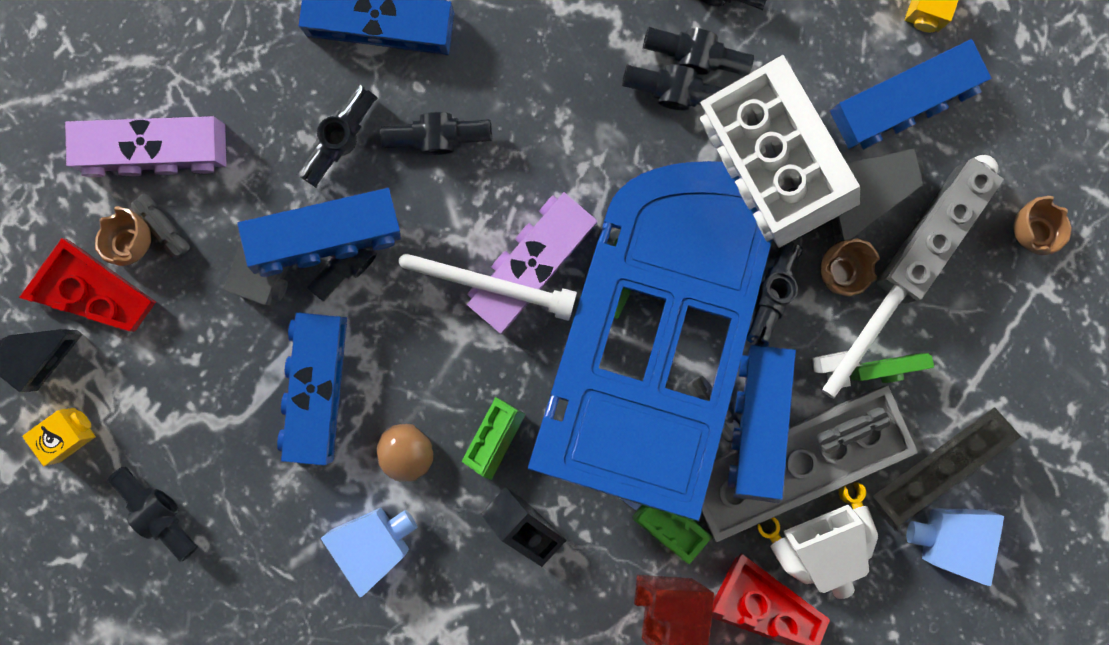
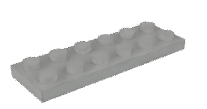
(808, 468)

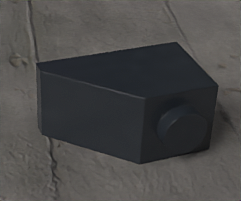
(32, 357)
(522, 527)

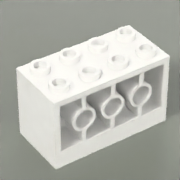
(771, 118)

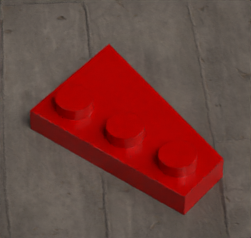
(84, 286)
(766, 607)

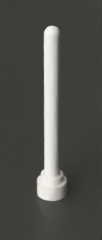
(558, 302)

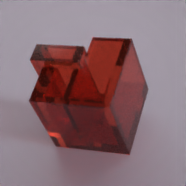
(675, 610)

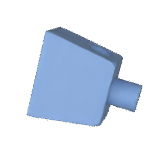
(960, 541)
(369, 546)

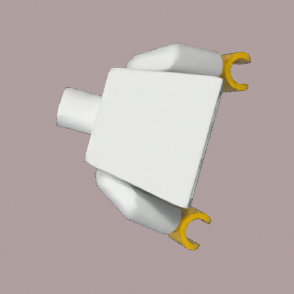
(829, 548)

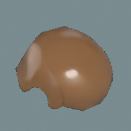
(1042, 226)
(122, 237)
(849, 267)
(404, 453)

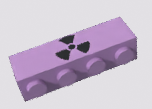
(145, 145)
(535, 259)

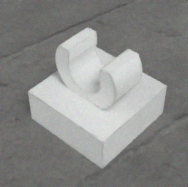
(829, 364)

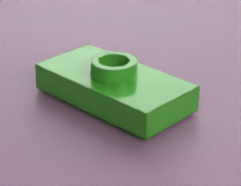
(892, 368)
(493, 438)
(677, 533)

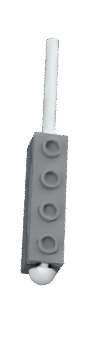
(925, 251)

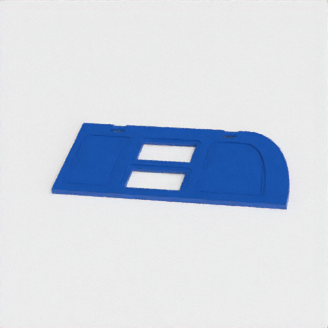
(696, 248)

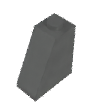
(883, 184)

